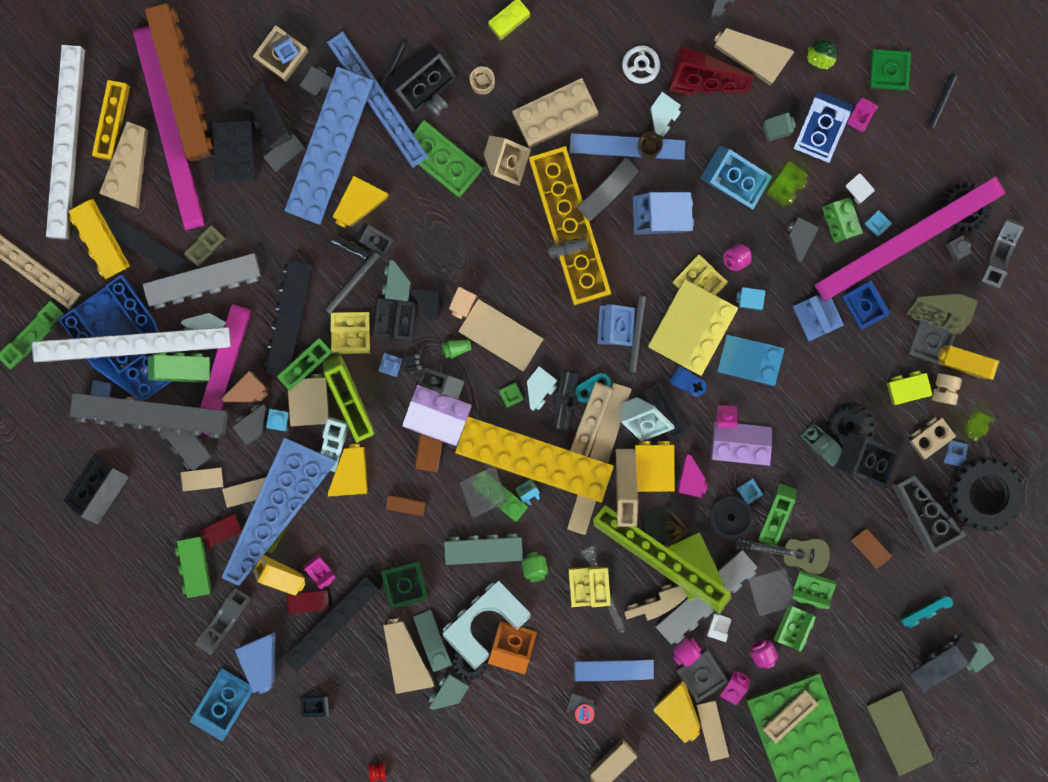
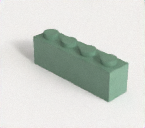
(483, 550)

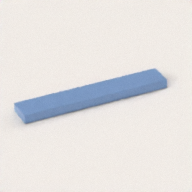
(622, 146)

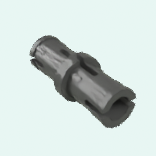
(568, 247)

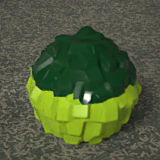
(822, 54)

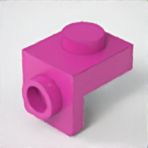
(862, 114)
(726, 416)
(319, 572)
(735, 687)

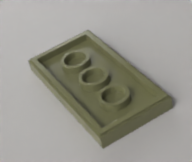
(900, 732)

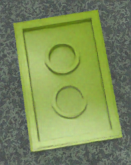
(696, 553)

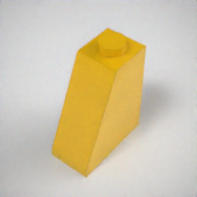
(358, 202)
(967, 362)
(351, 473)
(278, 575)
(679, 713)

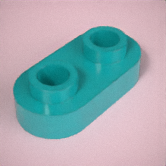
(589, 384)

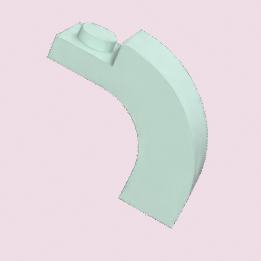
(334, 439)

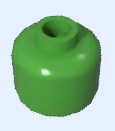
(534, 567)

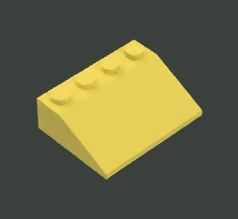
(692, 327)

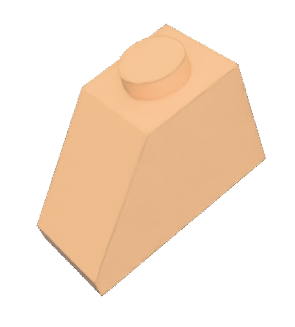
(462, 303)

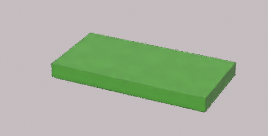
(446, 160)

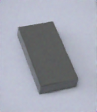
(284, 153)

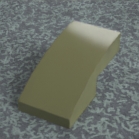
(204, 246)

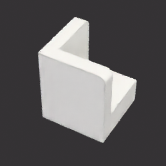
(859, 188)
(718, 627)

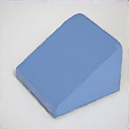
(285, 49)
(101, 389)
(955, 453)

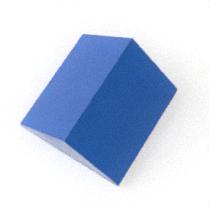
(866, 305)

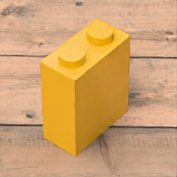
(655, 466)

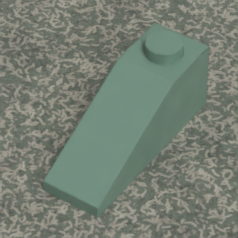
(432, 641)

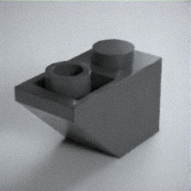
(253, 425)

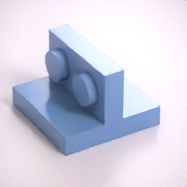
(817, 317)
(616, 325)

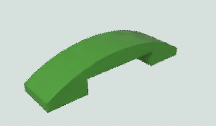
(34, 332)

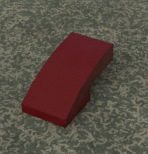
(220, 531)
(307, 602)

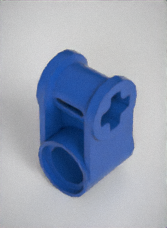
(685, 379)

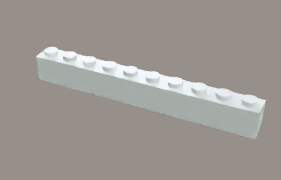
(65, 142)
(131, 344)

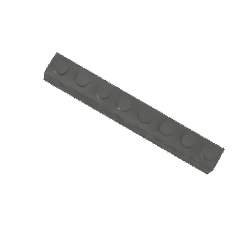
(148, 414)

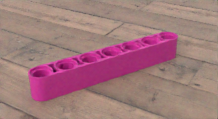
(226, 359)

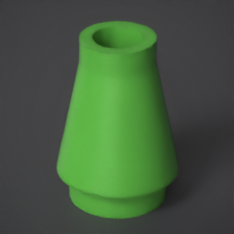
(455, 347)

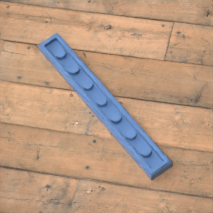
(379, 101)

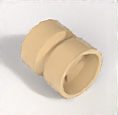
(482, 80)
(947, 389)

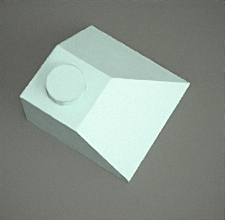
(644, 419)

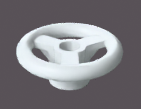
(653, 71)

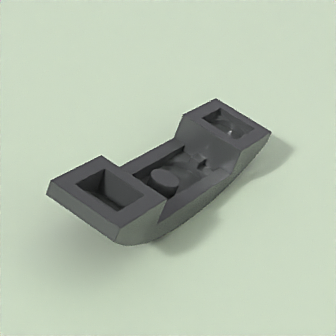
(608, 189)

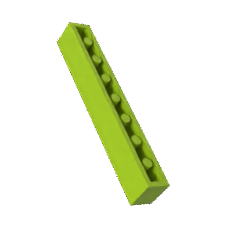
(663, 560)

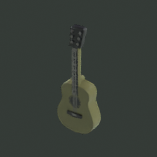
(809, 555)

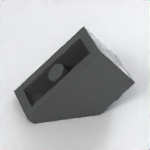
(800, 237)
(441, 383)

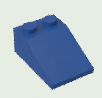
(823, 126)

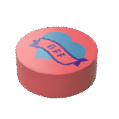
(584, 713)

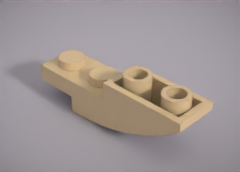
(669, 596)

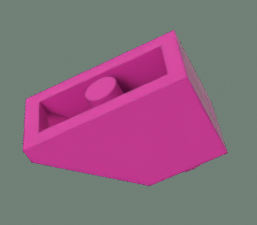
(692, 480)

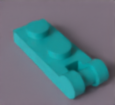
(926, 611)

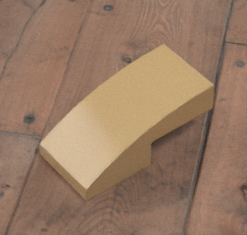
(201, 479)

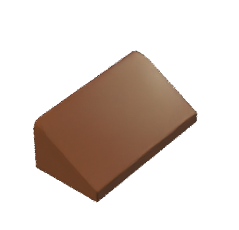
(428, 453)
(405, 505)
(871, 548)

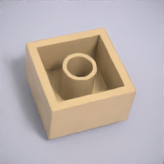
(268, 57)

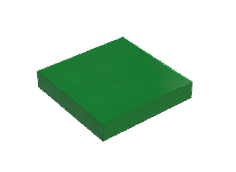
(890, 69)

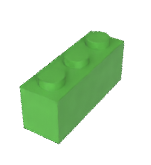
(178, 367)
(193, 567)

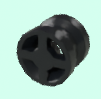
(414, 363)

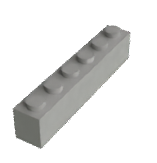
(202, 280)
(689, 612)

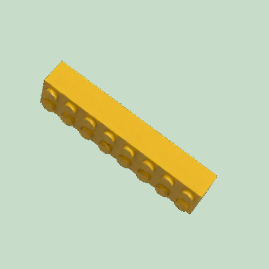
(560, 198)
(534, 459)

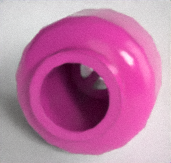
(737, 257)
(686, 652)
(763, 653)

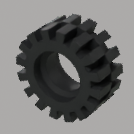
(466, 673)

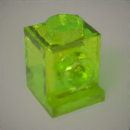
(978, 425)

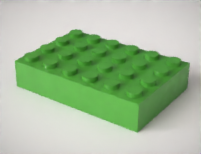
(813, 747)

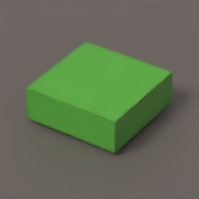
(511, 395)

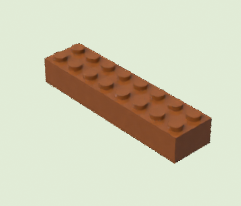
(179, 82)

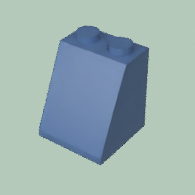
(663, 213)
(259, 662)

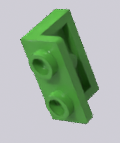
(842, 220)
(813, 590)
(794, 628)

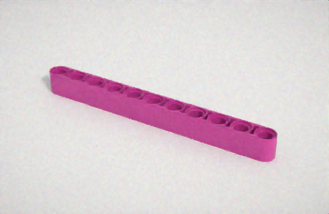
(170, 137)
(910, 239)

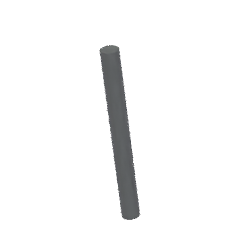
(352, 282)
(637, 334)

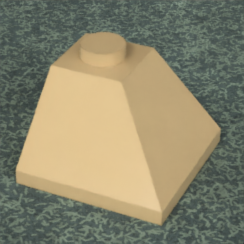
(506, 159)

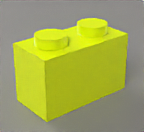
(509, 19)
(909, 388)

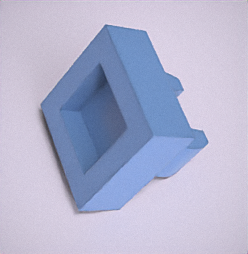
(390, 365)

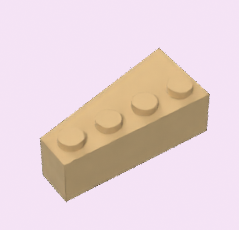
(127, 167)

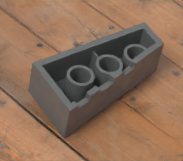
(927, 516)

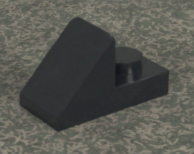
(374, 239)

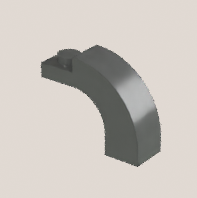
(1000, 253)
(223, 621)

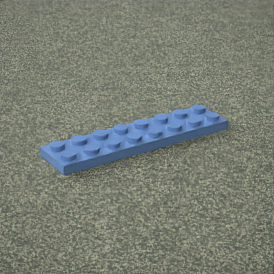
(329, 145)

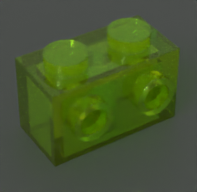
(787, 184)

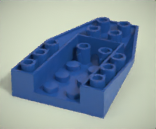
(113, 313)

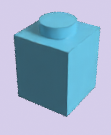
(750, 298)
(278, 420)

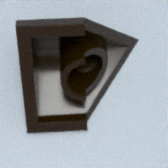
(673, 528)

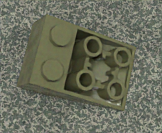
(945, 311)

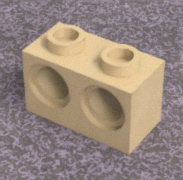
(934, 441)

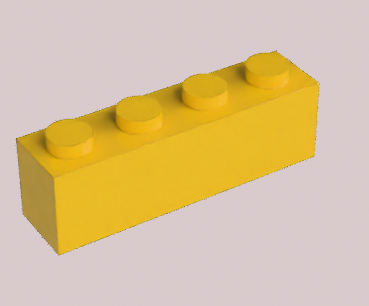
(111, 120)
(98, 238)

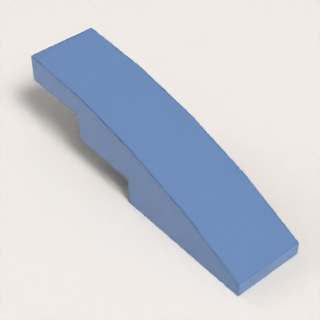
(613, 670)

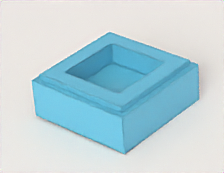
(878, 223)
(749, 491)

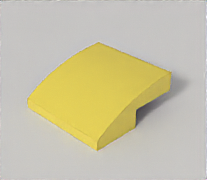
(702, 275)
(350, 333)
(589, 586)

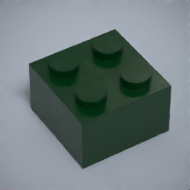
(404, 584)

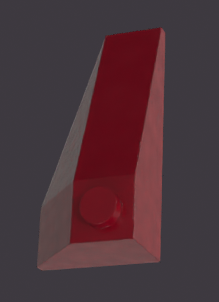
(702, 73)

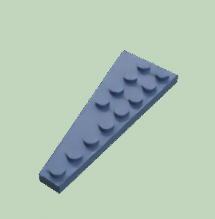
(286, 488)

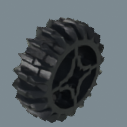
(979, 217)

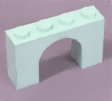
(495, 599)

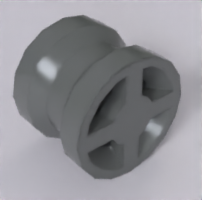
(436, 104)

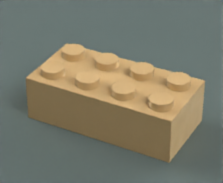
(555, 113)

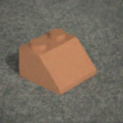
(248, 389)

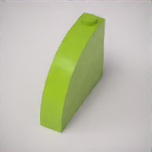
(348, 397)

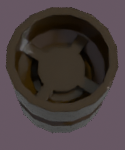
(649, 145)

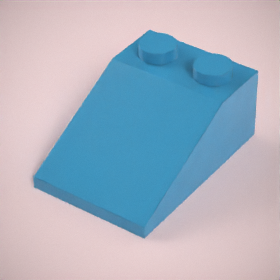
(736, 177)
(750, 360)
(221, 704)

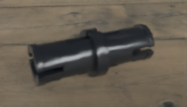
(352, 248)

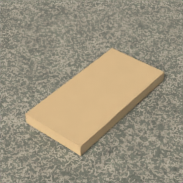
(500, 335)

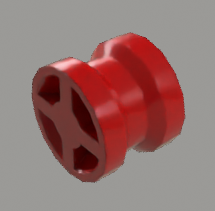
(377, 772)

